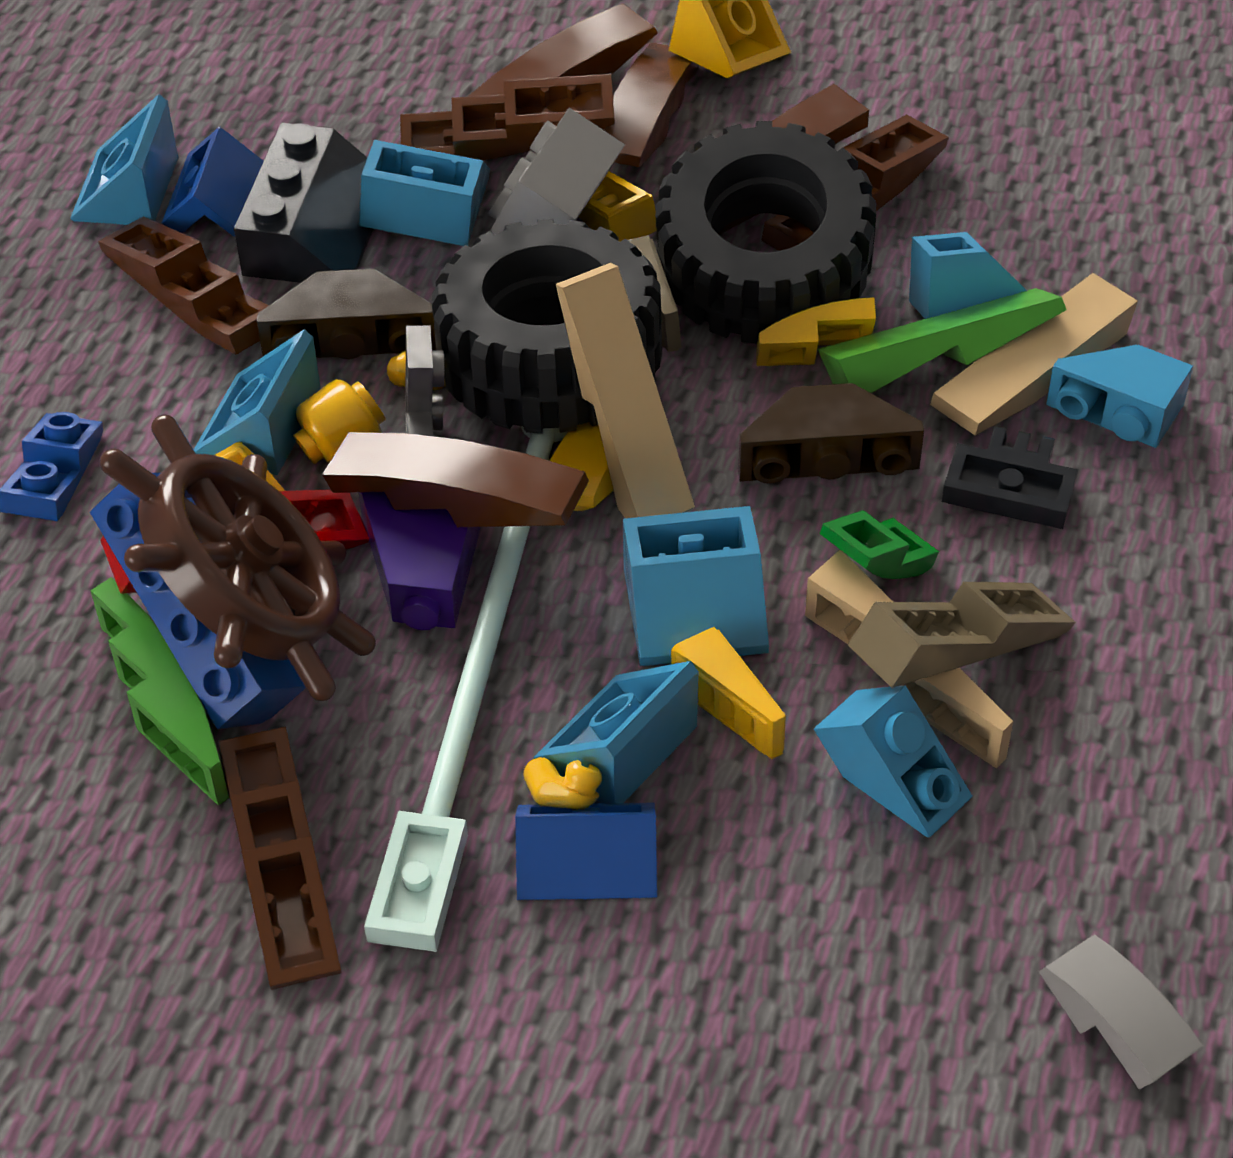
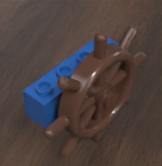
(217, 571)

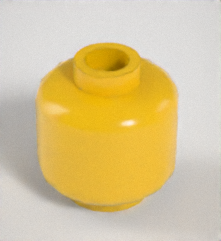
(333, 413)

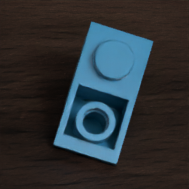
(955, 274)
(1122, 390)
(894, 756)

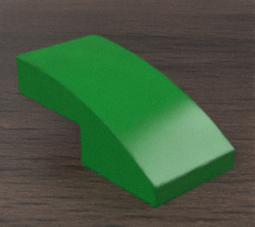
(880, 547)

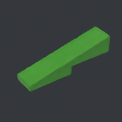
(959, 334)

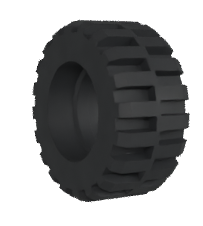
(755, 174)
(491, 313)

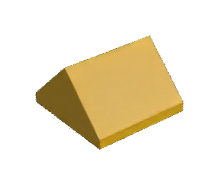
(727, 35)

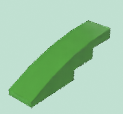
(159, 691)

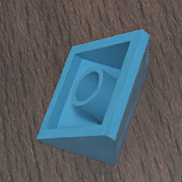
(131, 170)
(264, 402)
(629, 728)

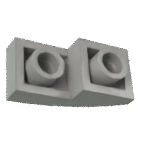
(1132, 1015)

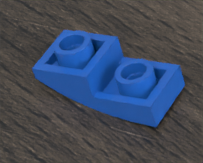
(53, 465)

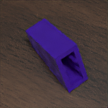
(419, 560)

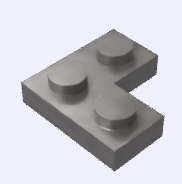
(423, 373)

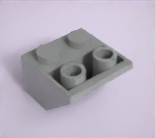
(560, 176)

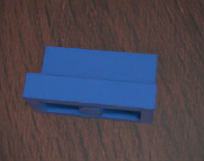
(213, 183)
(586, 852)

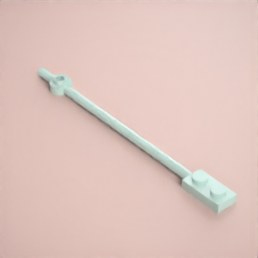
(429, 846)

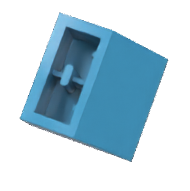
(421, 192)
(694, 576)

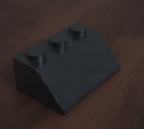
(303, 207)

